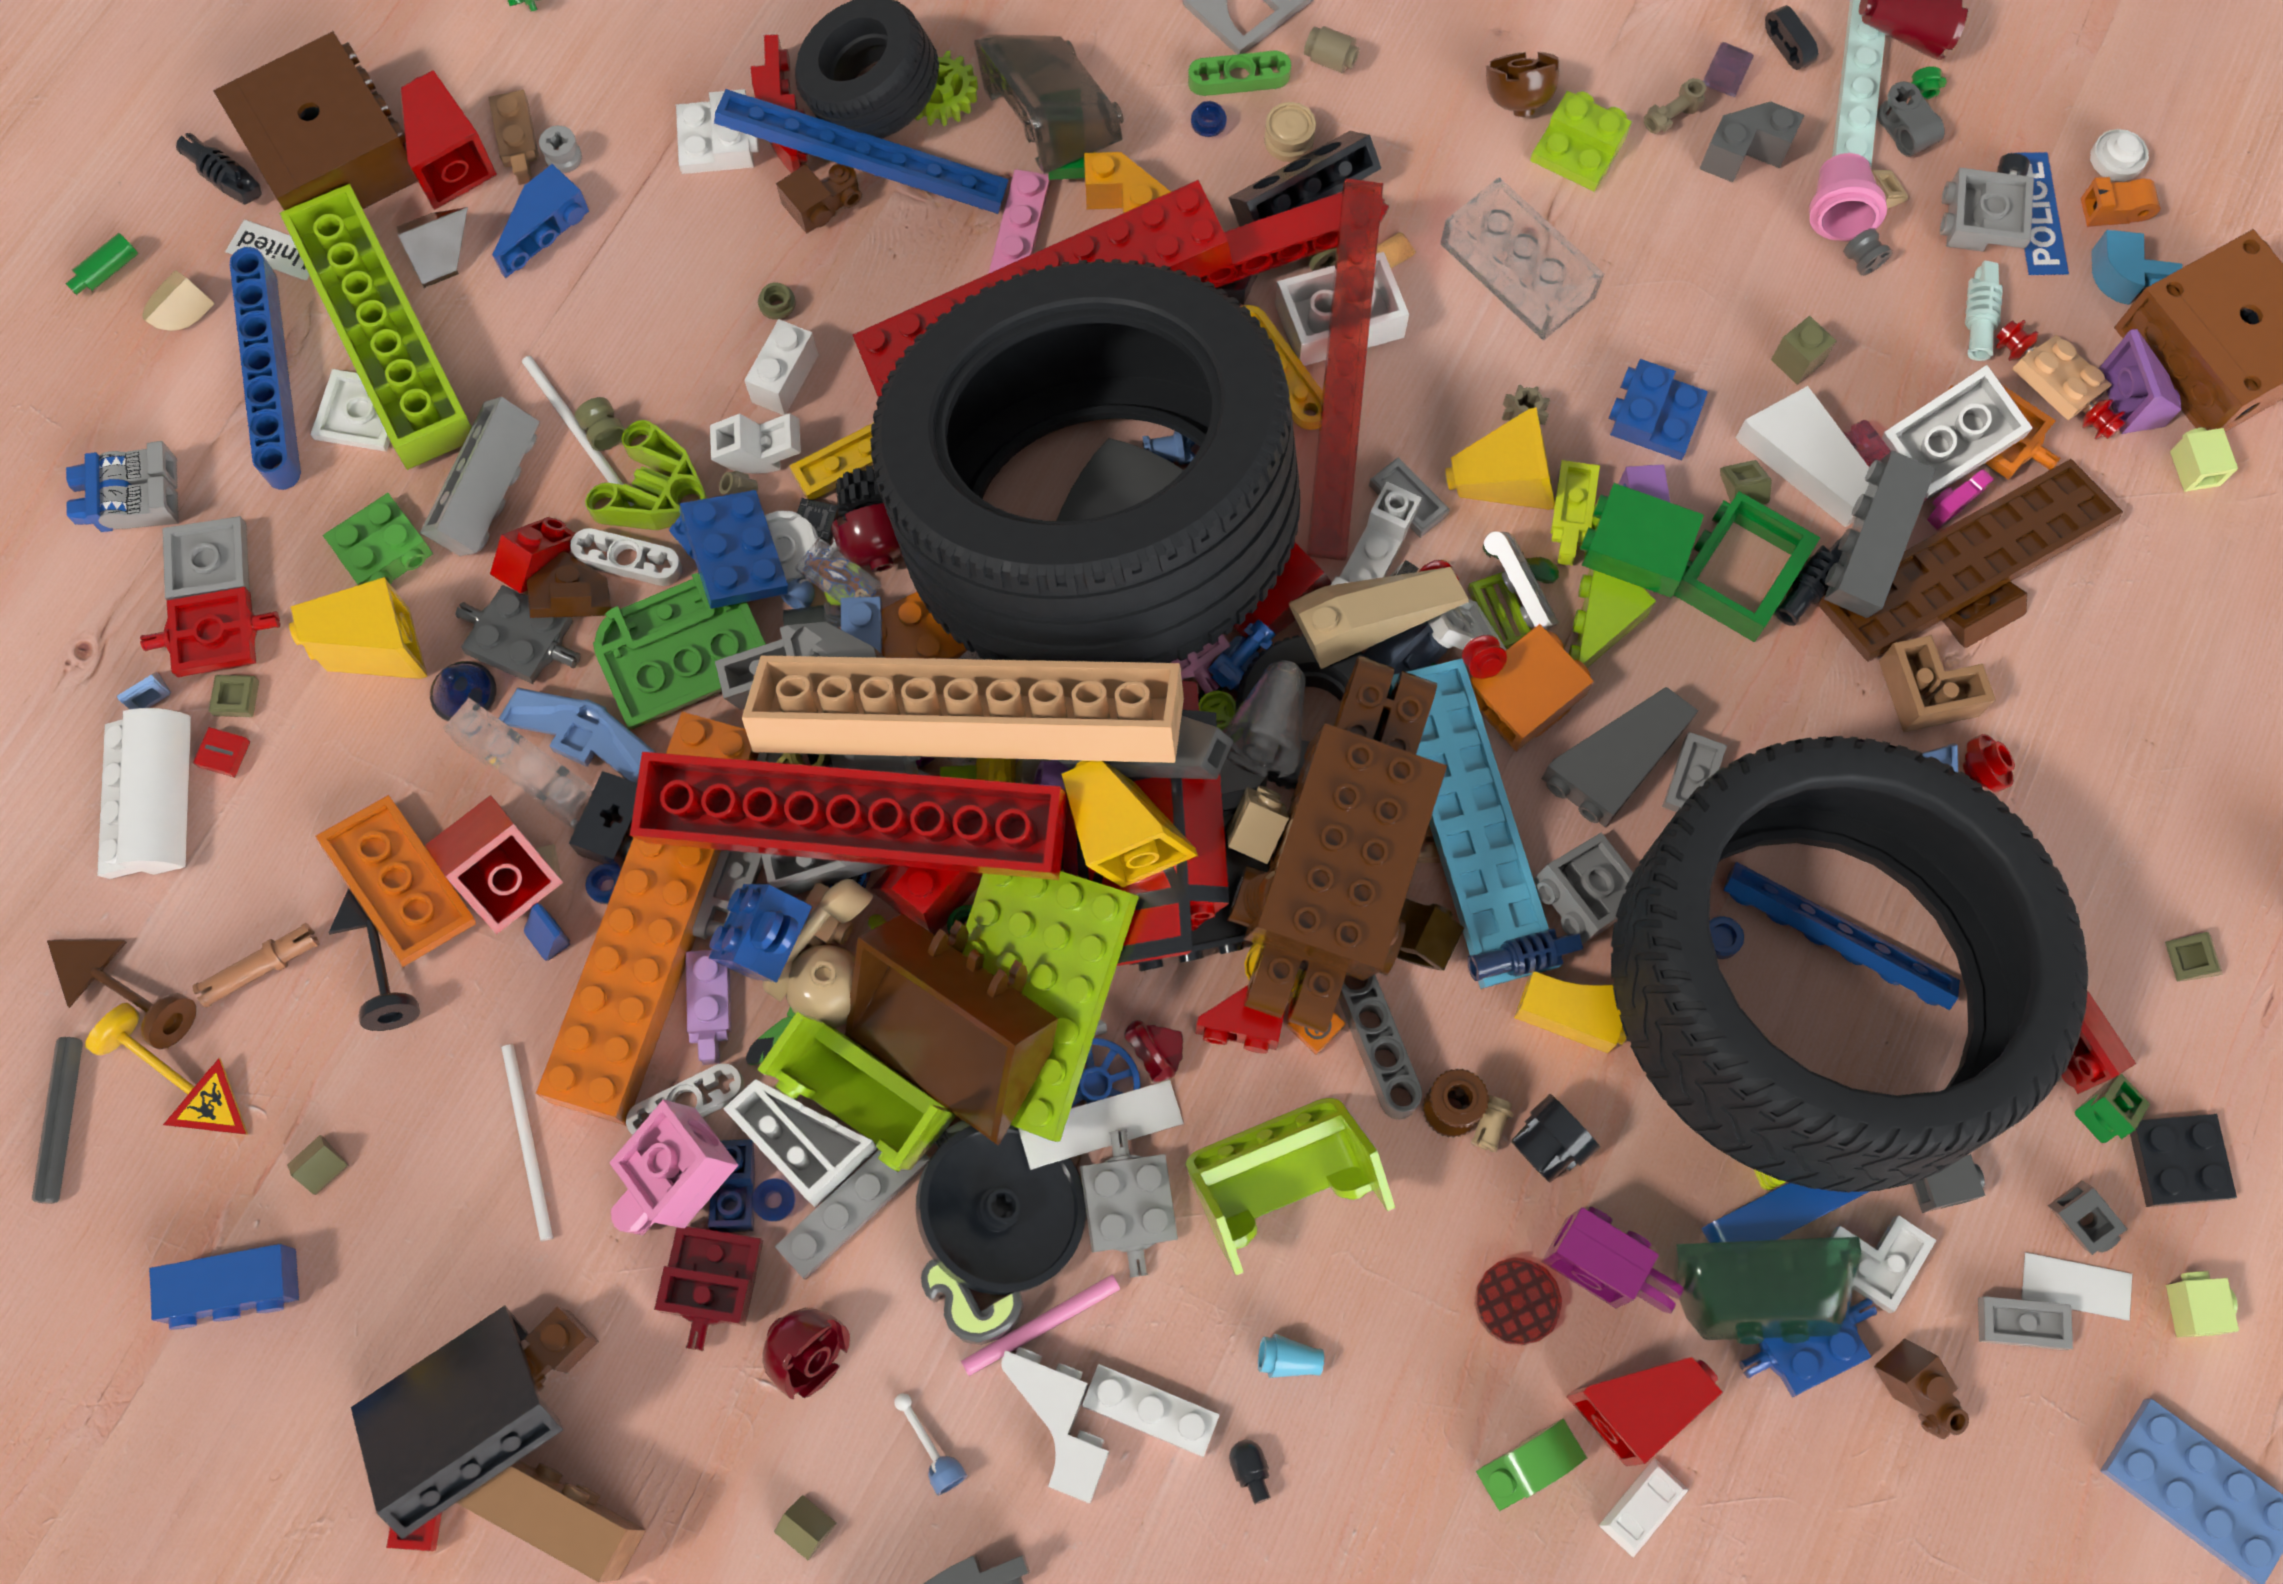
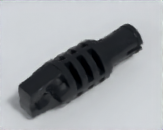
(219, 169)
(1809, 585)

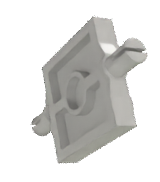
(1128, 1203)

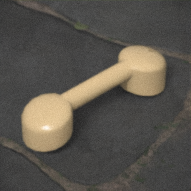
(842, 902)

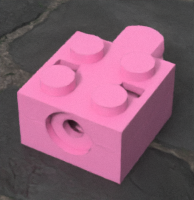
(668, 1169)

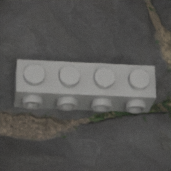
(481, 477)

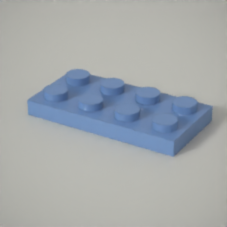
(2200, 1491)

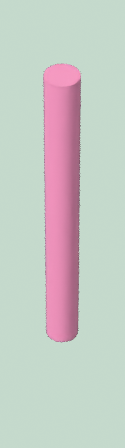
(1040, 1325)

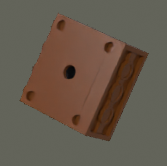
(2218, 331)

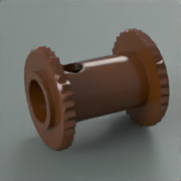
(1465, 1088)

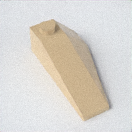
(1362, 613)

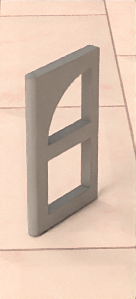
(1216, 17)

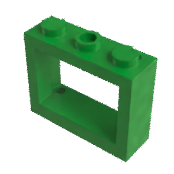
(1766, 525)

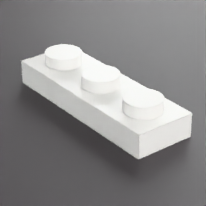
(1150, 1410)

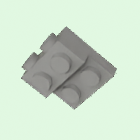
(1987, 209)
(1585, 887)

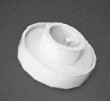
(2119, 155)

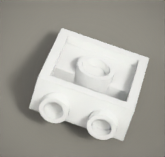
(708, 145)

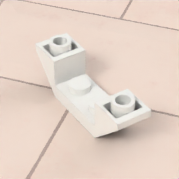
(1383, 535)

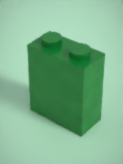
(1641, 539)

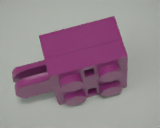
(1609, 1261)

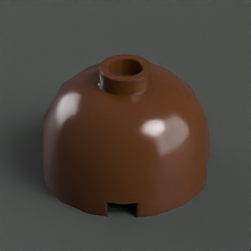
(1522, 82)

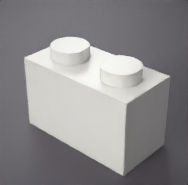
(781, 367)

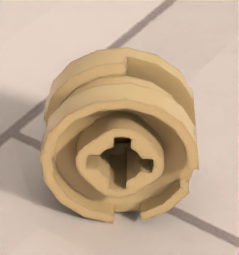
(1289, 131)

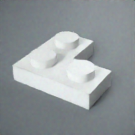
(1891, 1267)

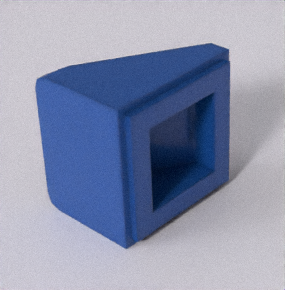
(545, 933)

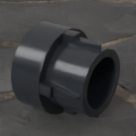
(1554, 1139)

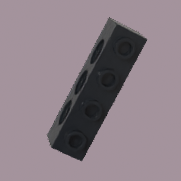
(1308, 178)

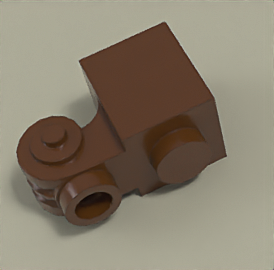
(816, 201)
(557, 1344)
(1923, 1384)

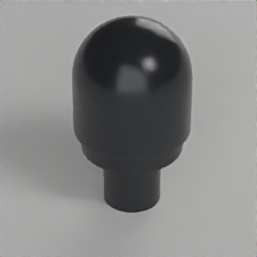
(1250, 1469)

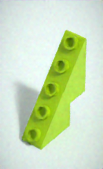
(1608, 613)

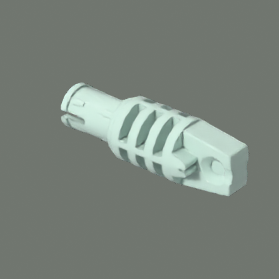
(1983, 310)

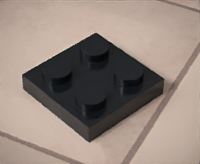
(2182, 1161)

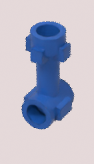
(1227, 669)

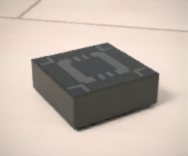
(820, 516)

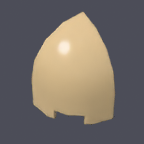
(176, 304)

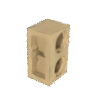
(1257, 823)

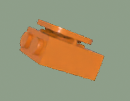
(1532, 688)

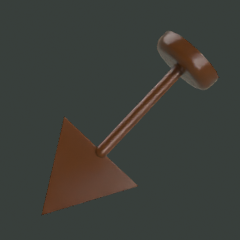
(82, 962)

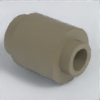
(1331, 49)

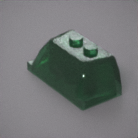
(1767, 1287)

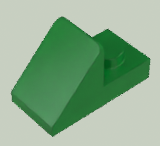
(2113, 1110)

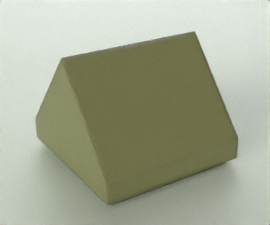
(316, 1165)
(804, 1527)

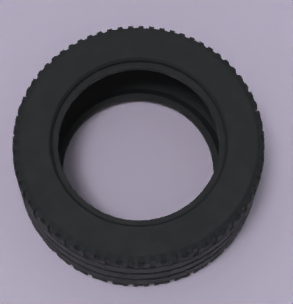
(1070, 352)

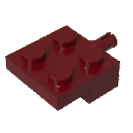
(709, 1280)

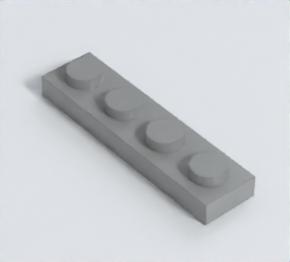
(844, 1213)

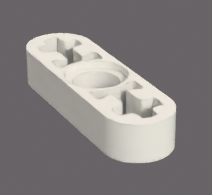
(614, 544)
(710, 1080)

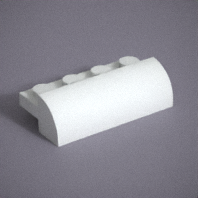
(144, 793)

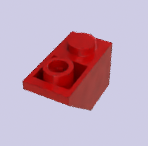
(528, 550)
(1240, 1024)

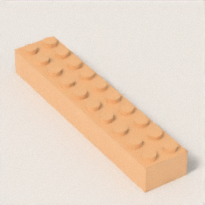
(966, 708)

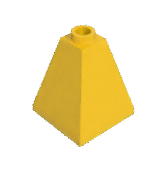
(1505, 466)

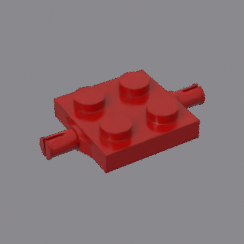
(210, 632)

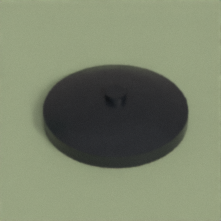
(995, 1218)

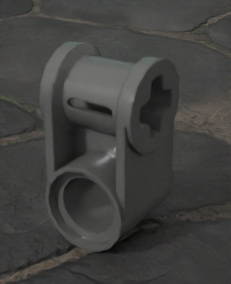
(1912, 124)

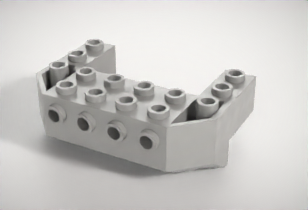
(736, 676)

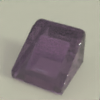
(1728, 69)

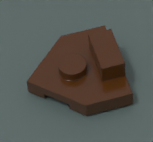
(567, 590)

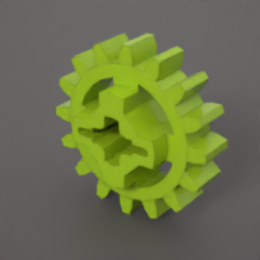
(948, 96)

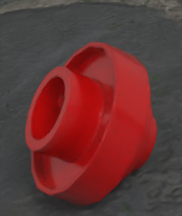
(1989, 763)

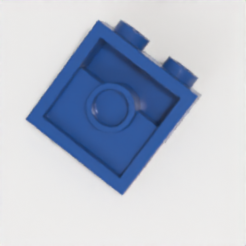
(1657, 410)

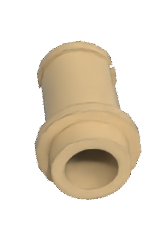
(1492, 1124)

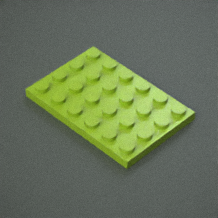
(1071, 944)

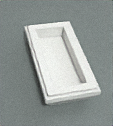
(1643, 1507)

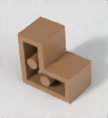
(1926, 693)

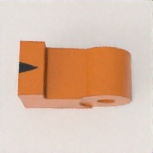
(2119, 201)

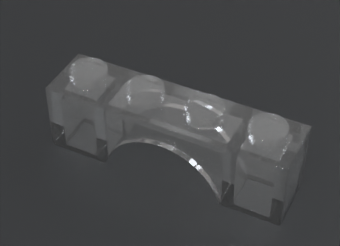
(520, 761)

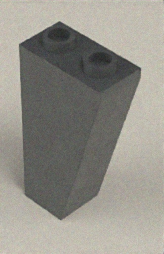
(1198, 755)
(1616, 759)

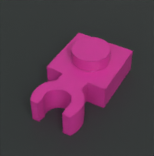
(1952, 502)

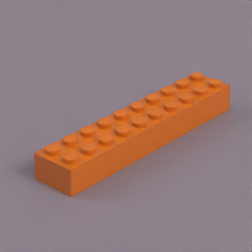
(636, 957)

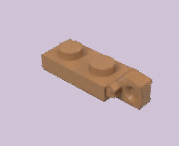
(514, 133)

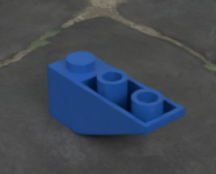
(540, 215)

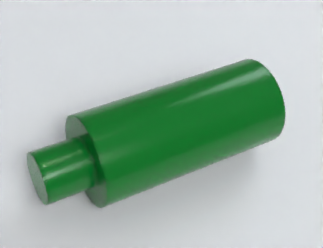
(101, 264)

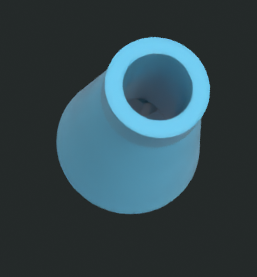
(1288, 1358)

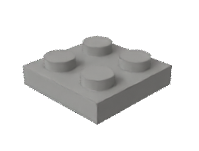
(205, 557)

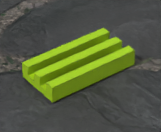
(1474, 589)

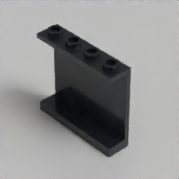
(451, 1423)

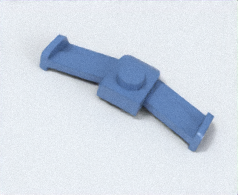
(579, 729)

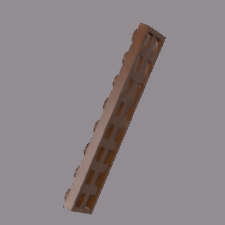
(1980, 556)

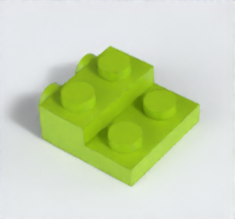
(1581, 139)

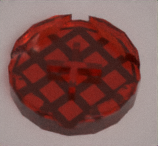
(1518, 1301)

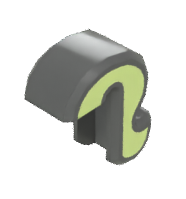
(963, 1312)

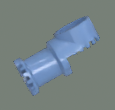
(1172, 448)

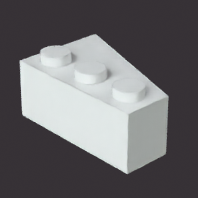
(801, 1143)

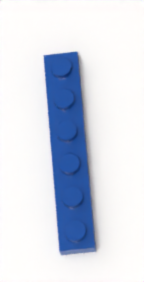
(1852, 941)

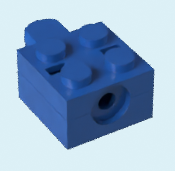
(759, 931)

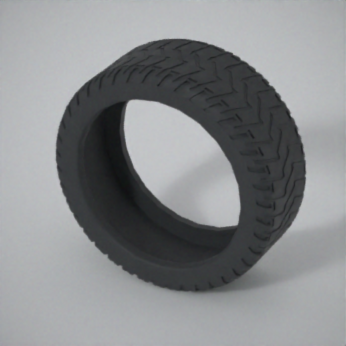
(1966, 867)

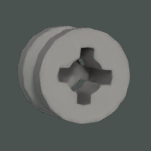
(569, 153)

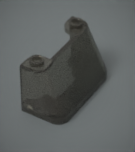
(1049, 95)

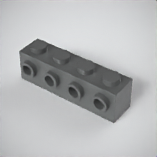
(1878, 534)

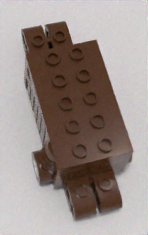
(1344, 851)

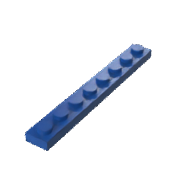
(860, 151)

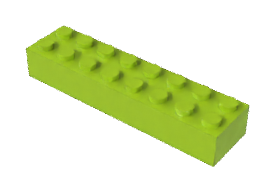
(377, 326)

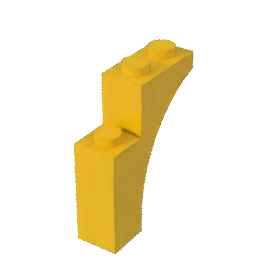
(1572, 1011)

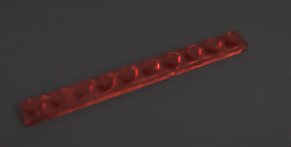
(1345, 370)

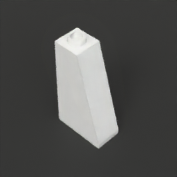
(1809, 452)

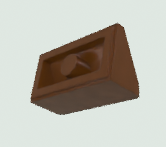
(1987, 614)

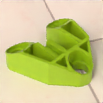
(648, 512)

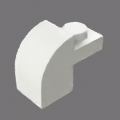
(752, 446)

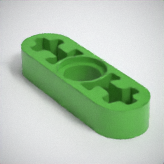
(1249, 62)

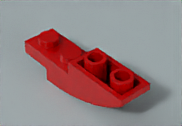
(771, 87)

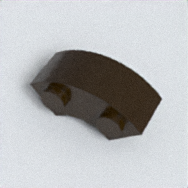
(1428, 935)

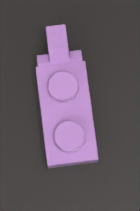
(707, 1004)

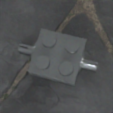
(514, 641)

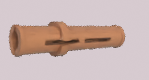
(270, 957)

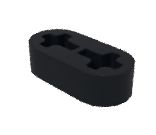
(1791, 37)

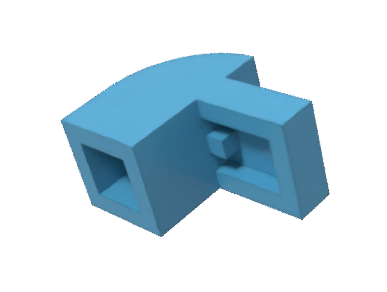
(2121, 266)

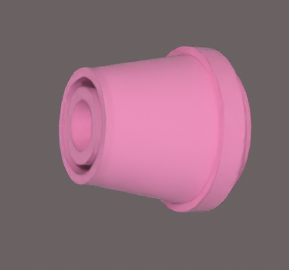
(1846, 199)

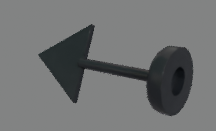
(388, 1009)

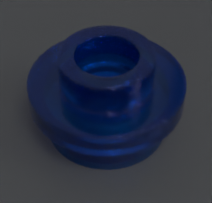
(1208, 111)
(597, 877)
(762, 1194)

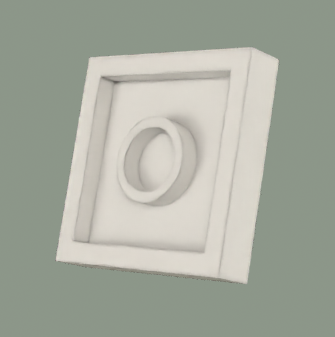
(348, 414)

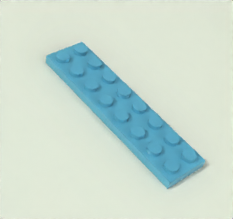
(1475, 822)

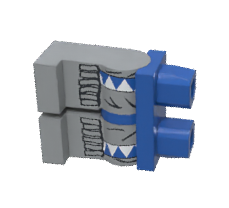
(125, 489)

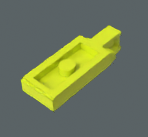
(1573, 507)

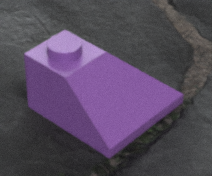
(2139, 385)

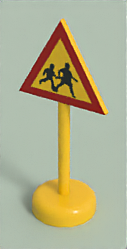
(206, 1106)

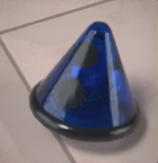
(457, 684)

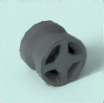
(1867, 251)

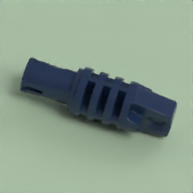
(1524, 955)

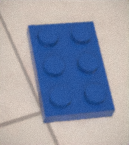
(733, 549)

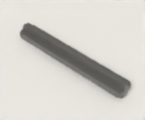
(57, 1120)

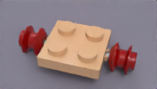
(2062, 378)

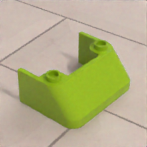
(857, 1089)
(1280, 1165)

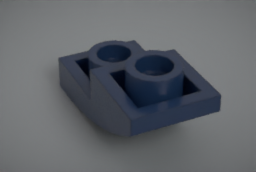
(732, 1203)

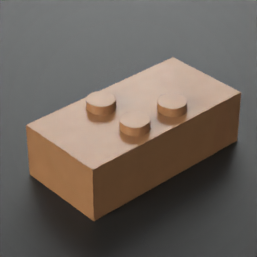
(557, 1519)

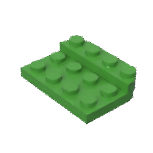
(666, 649)

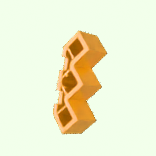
(1118, 182)

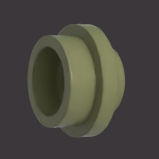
(776, 292)

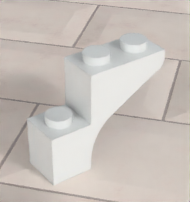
(1057, 1399)

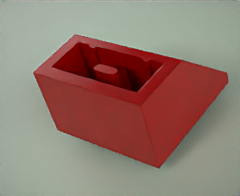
(2098, 1053)

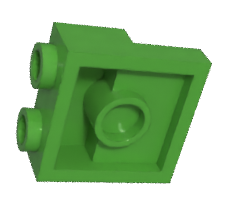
(378, 542)

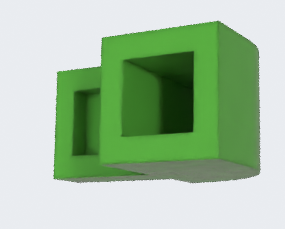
(1532, 1465)

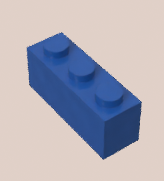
(224, 1286)

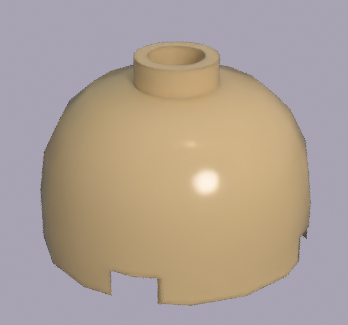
(822, 983)

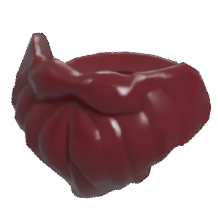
(1157, 1048)

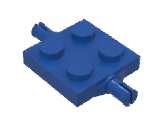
(1815, 1360)

